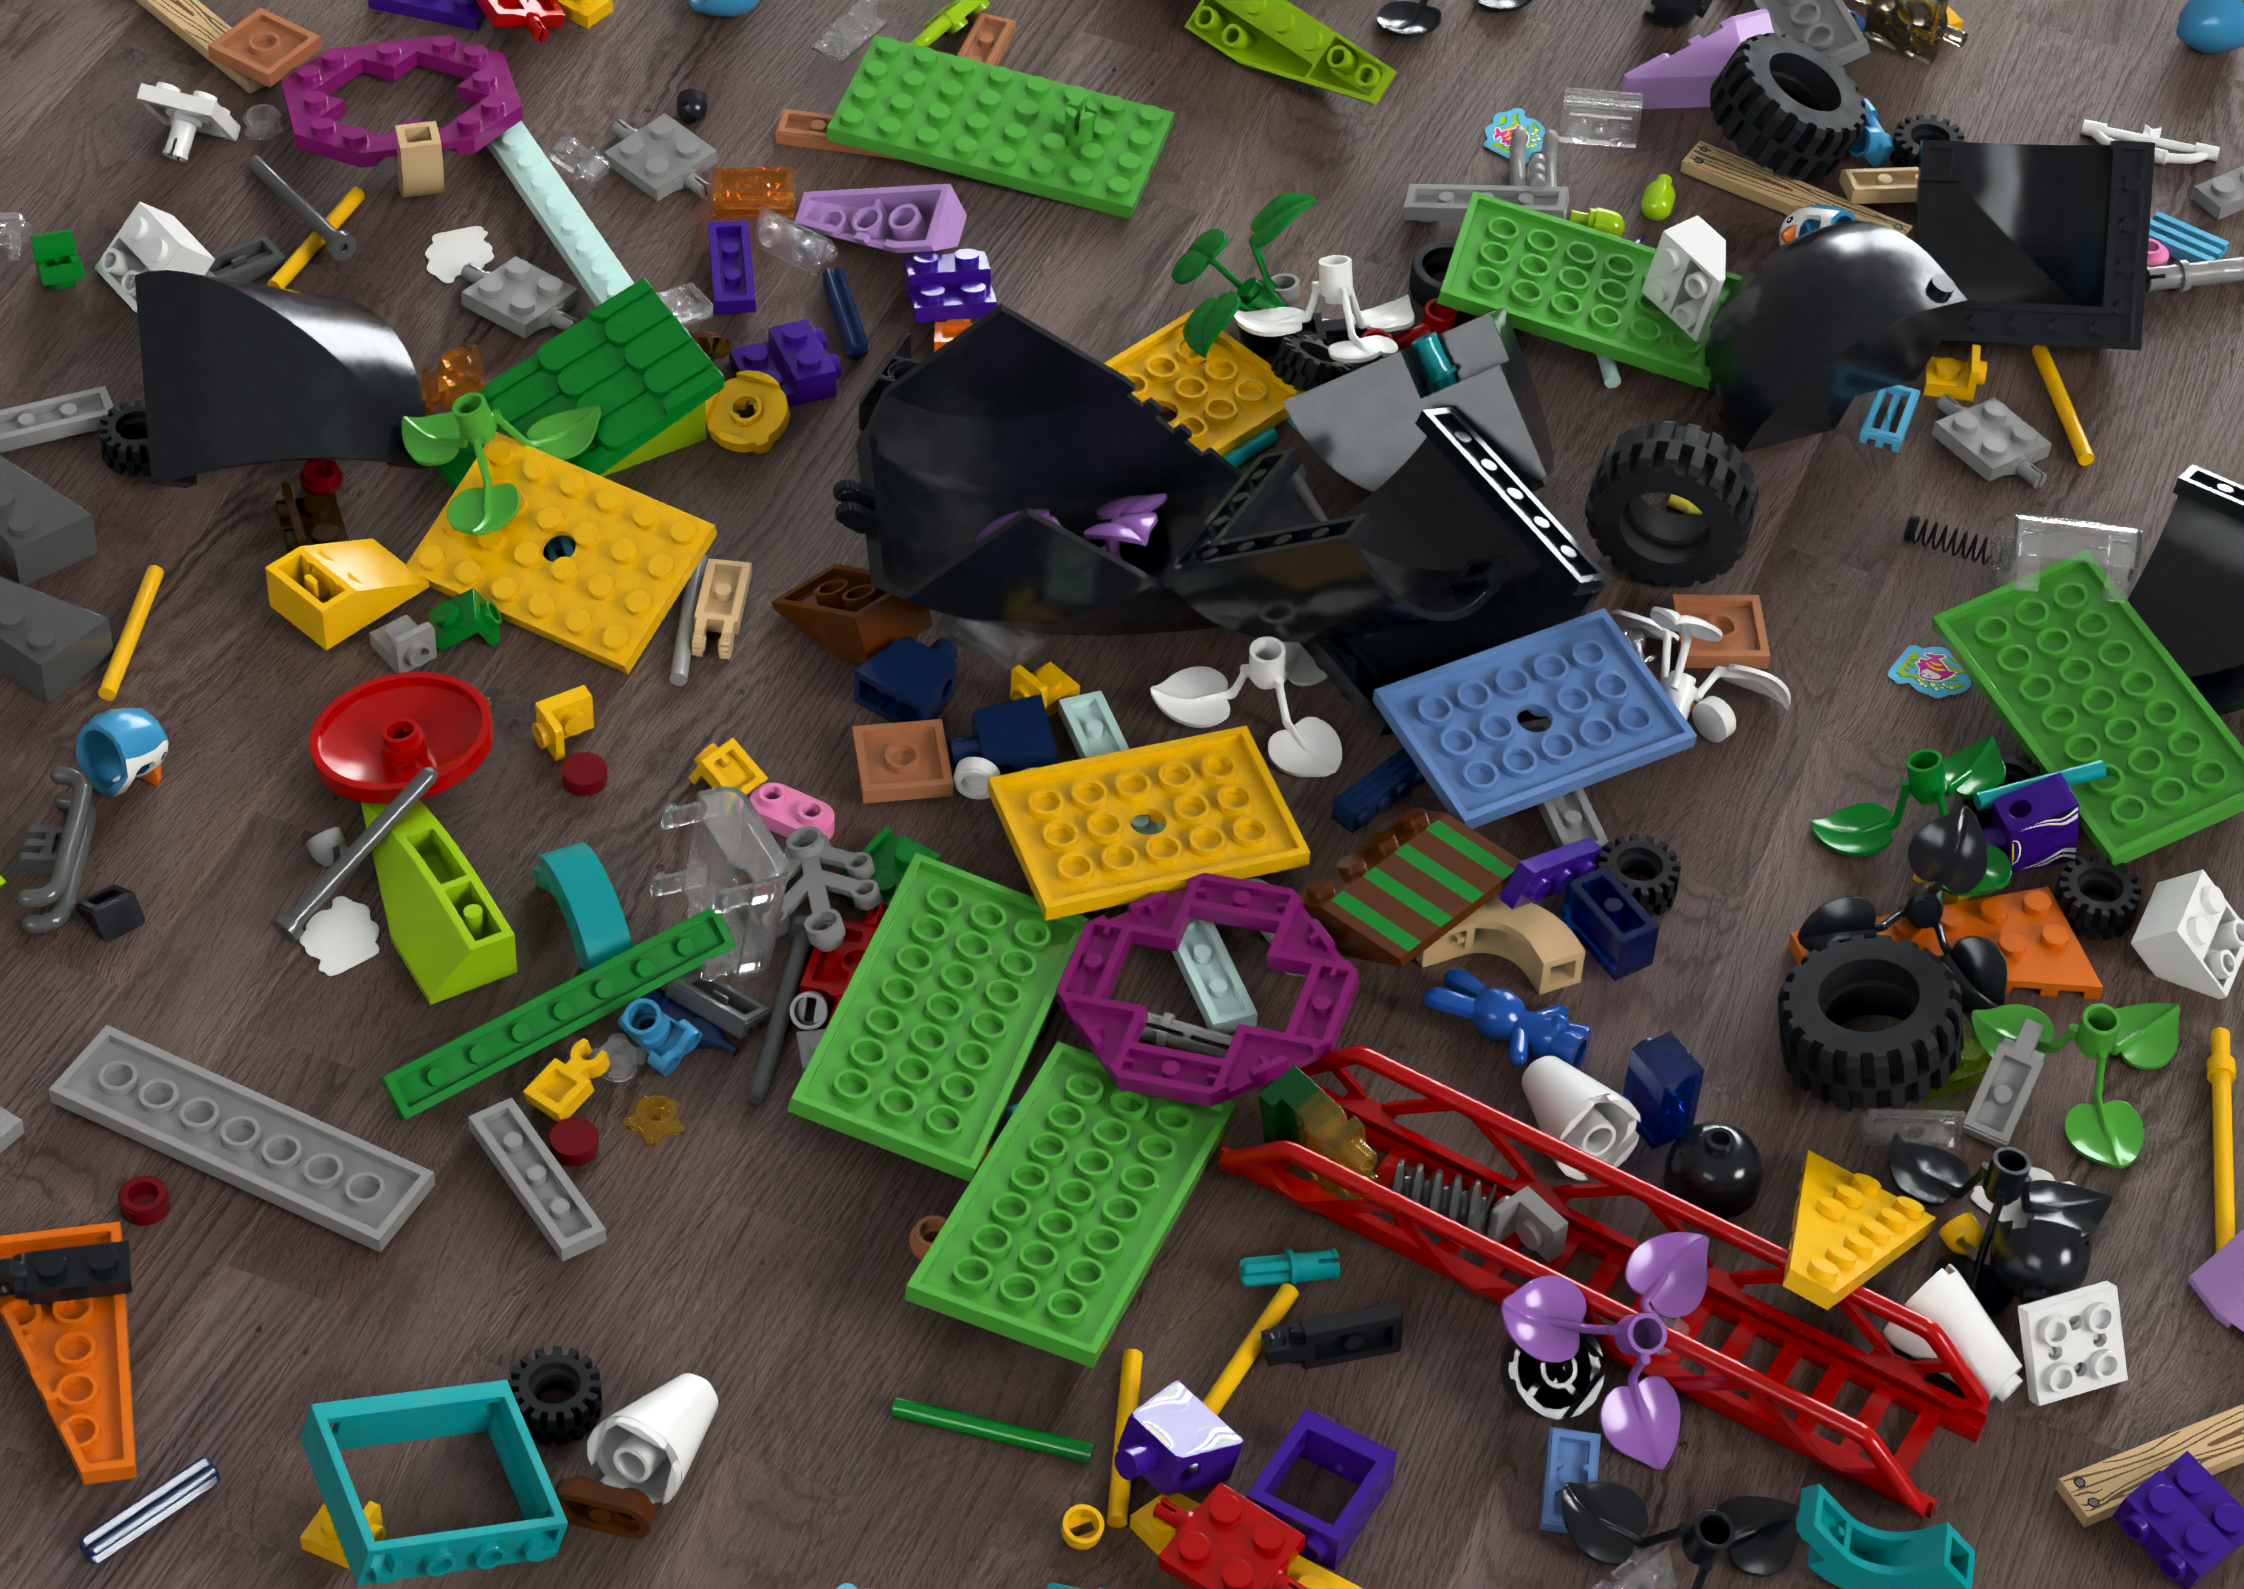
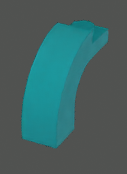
(586, 902)
(1873, 1558)

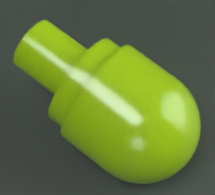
(1658, 198)
(1599, 219)

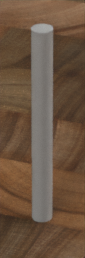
(685, 630)

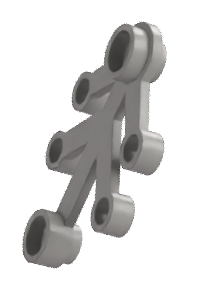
(806, 851)

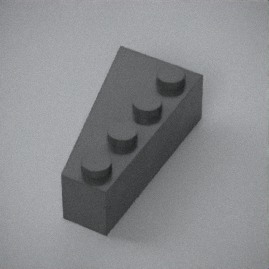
(39, 527)
(49, 641)

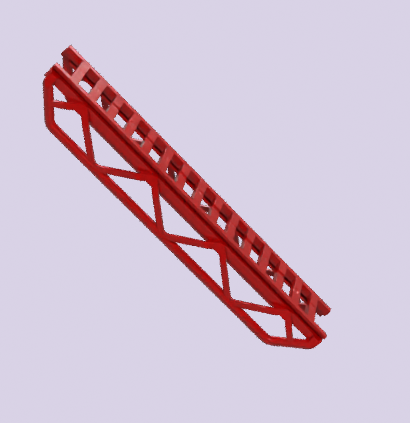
(1880, 1372)

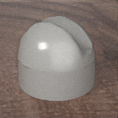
(1287, 288)
(327, 846)
(799, 1007)

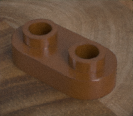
(606, 1507)

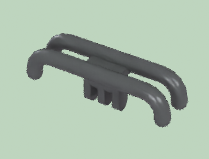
(59, 852)

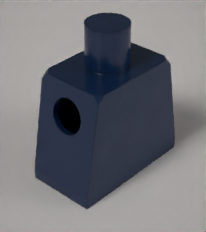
(908, 680)
(1009, 735)

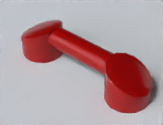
(1435, 319)

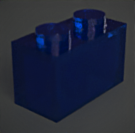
(1610, 923)
(1663, 1087)

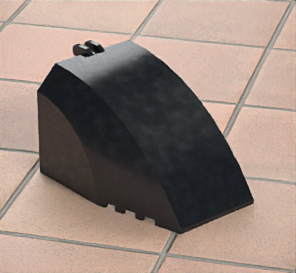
(1013, 426)

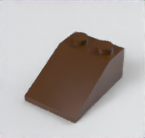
(850, 614)

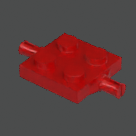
(529, 14)
(833, 970)
(1228, 1544)

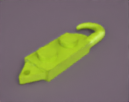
(949, 19)

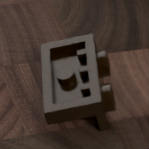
(309, 519)

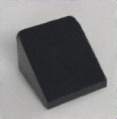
(111, 912)

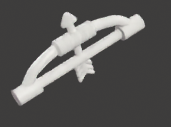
(2196, 153)

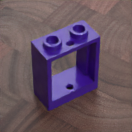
(1341, 1453)

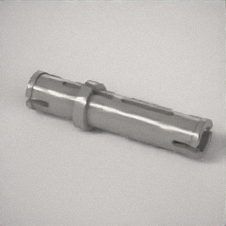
(2183, 275)
(1189, 1031)

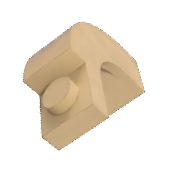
(419, 159)
(1525, 936)

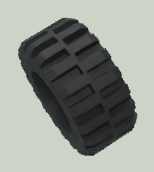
(1787, 106)
(1681, 464)
(1875, 1066)

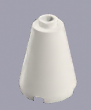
(1580, 1112)
(1959, 1313)
(655, 1438)

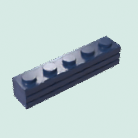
(1376, 791)

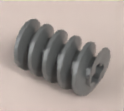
(1462, 1206)

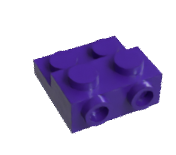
(948, 285)
(795, 359)
(2183, 1521)

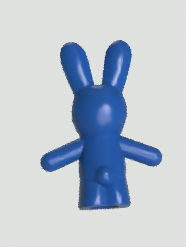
(1503, 1018)

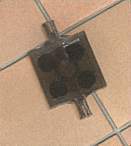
(1911, 26)

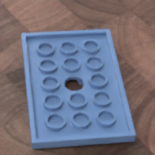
(1580, 674)

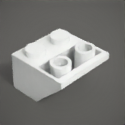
(150, 243)
(1687, 274)
(2191, 935)

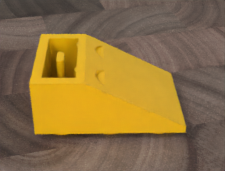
(339, 587)

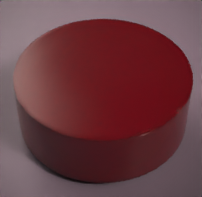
(584, 774)
(574, 1141)
(144, 1200)

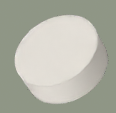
(1714, 719)
(972, 777)

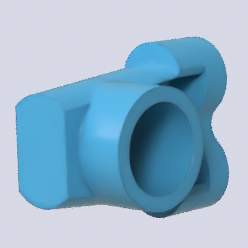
(1873, 142)
(665, 1040)

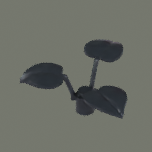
(1415, 19)
(1942, 852)
(1935, 1174)
(1610, 1519)

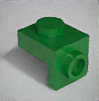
(57, 259)
(463, 618)

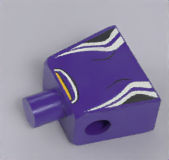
(2036, 824)
(1177, 1443)

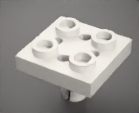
(187, 116)
(2062, 1333)

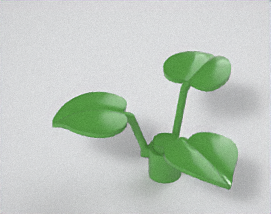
(438, 437)
(2142, 1035)

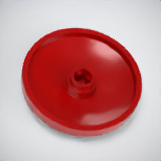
(393, 727)

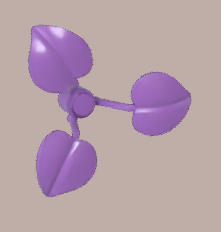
(1128, 517)
(1547, 1321)

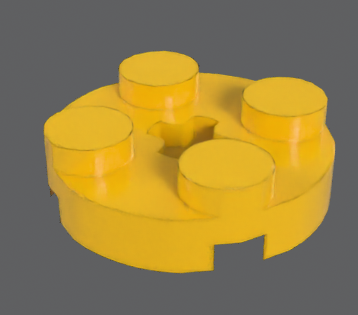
(752, 433)

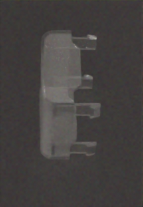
(2028, 541)
(722, 837)

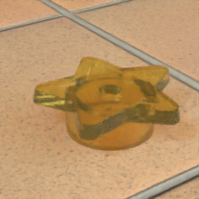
(656, 1107)

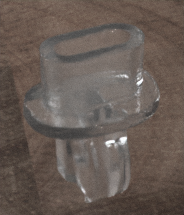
(577, 159)
(14, 233)

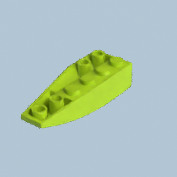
(1291, 45)
(438, 908)

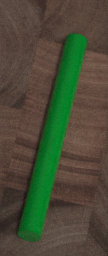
(993, 1429)

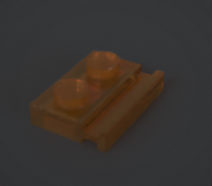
(747, 189)
(456, 375)

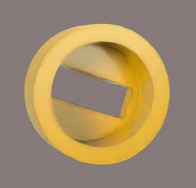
(1961, 1232)
(1077, 1519)

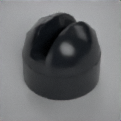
(697, 104)

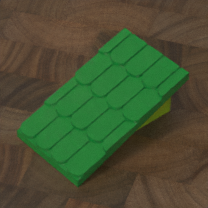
(627, 360)

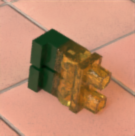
(1304, 1114)

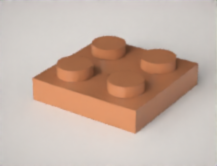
(265, 47)
(1742, 627)
(902, 761)

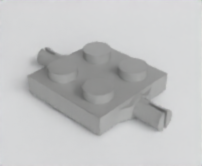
(662, 157)
(519, 297)
(1992, 440)

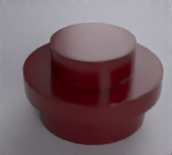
(321, 477)

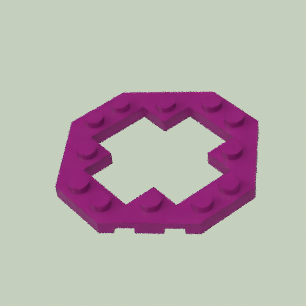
(315, 113)
(1255, 1053)

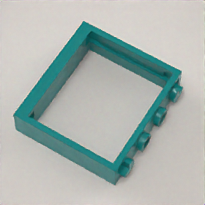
(428, 1416)

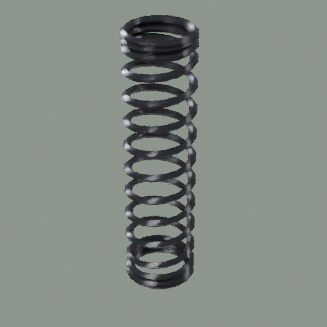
(1911, 528)

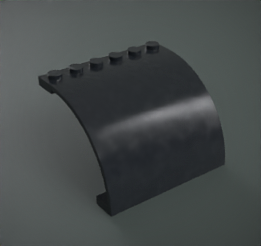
(1436, 514)

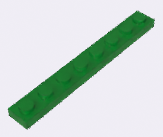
(557, 1013)

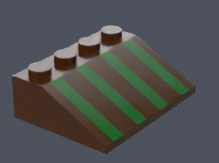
(1407, 887)

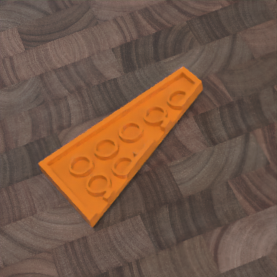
(2023, 925)
(78, 1360)

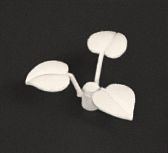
(1337, 288)
(1680, 685)
(1200, 697)

